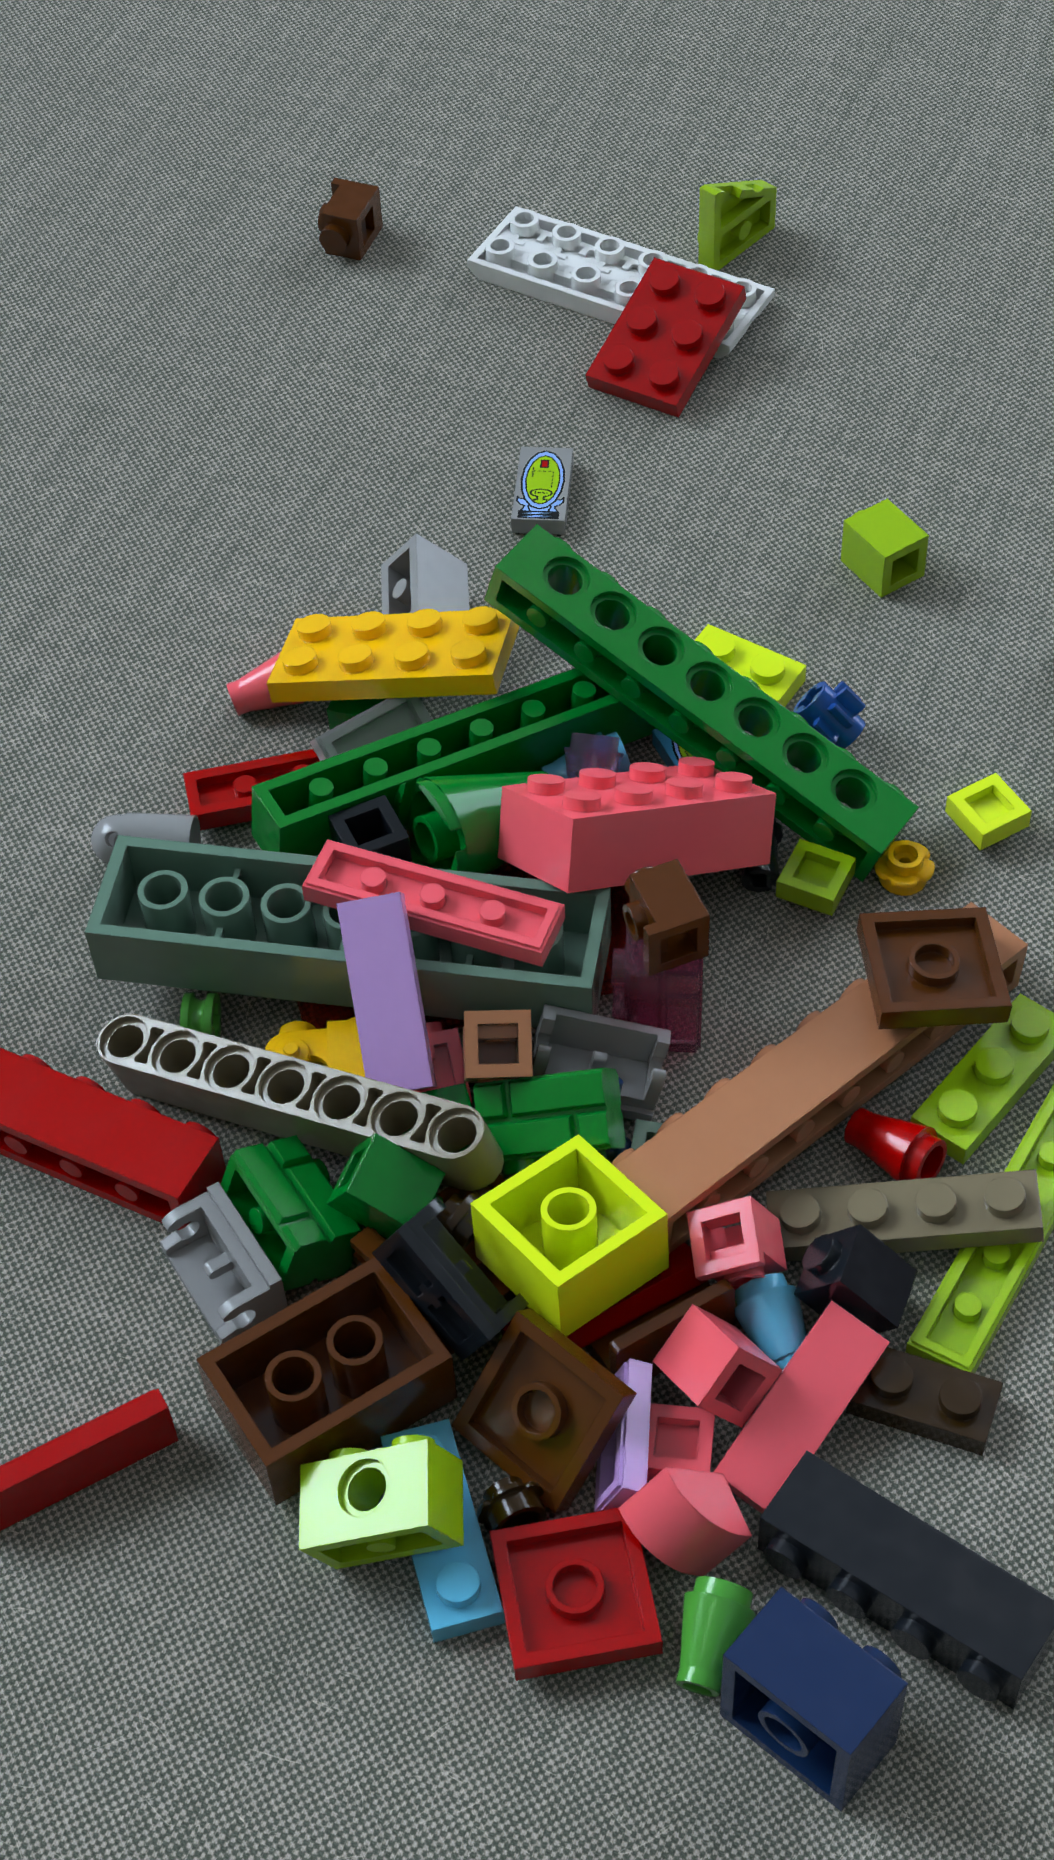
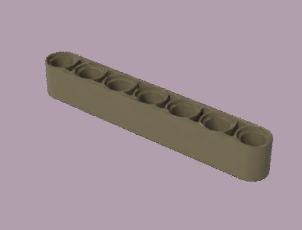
(296, 1097)

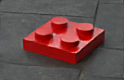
(574, 1594)

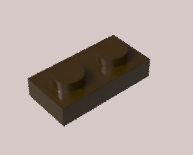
(928, 1400)

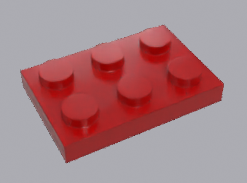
(666, 337)

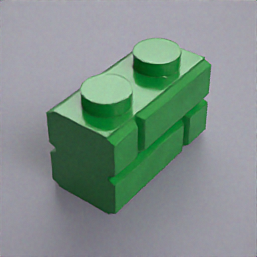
(548, 1110)
(285, 1206)

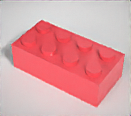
(610, 824)

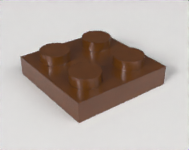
(933, 968)
(543, 1409)

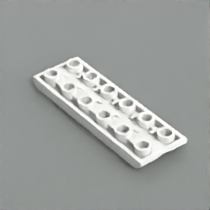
(586, 269)

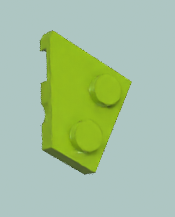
(733, 219)

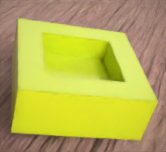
(988, 811)

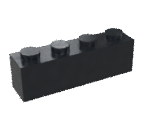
(908, 1579)

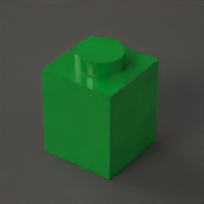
(384, 1185)

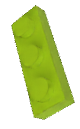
(990, 1079)

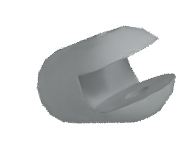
(145, 825)

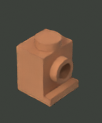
(497, 1045)

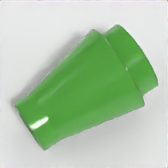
(710, 1624)

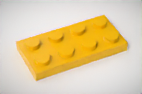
(393, 655)

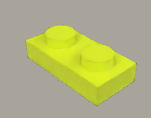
(773, 672)

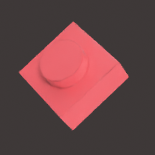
(680, 1438)

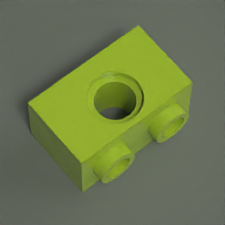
(416, 1515)

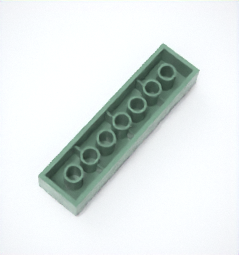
(243, 928)

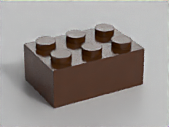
(327, 1376)

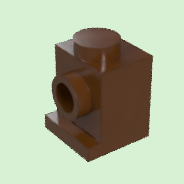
(350, 219)
(666, 917)

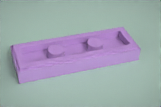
(386, 991)

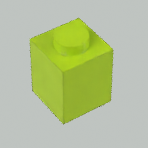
(884, 547)

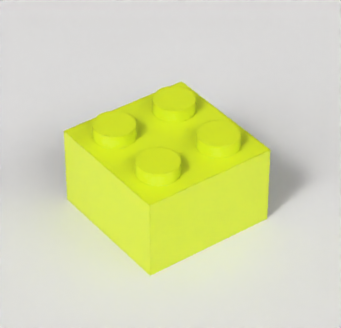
(570, 1235)

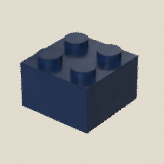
(812, 1696)

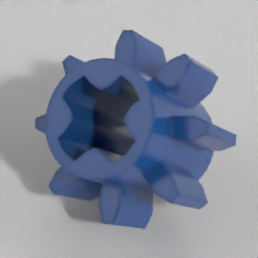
(832, 712)

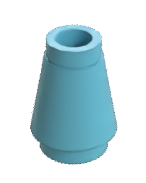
(771, 1316)

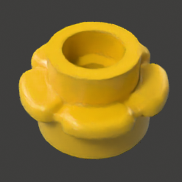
(905, 868)

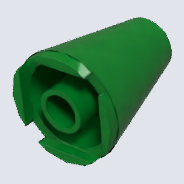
(455, 819)

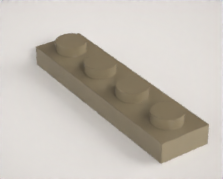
(916, 1212)

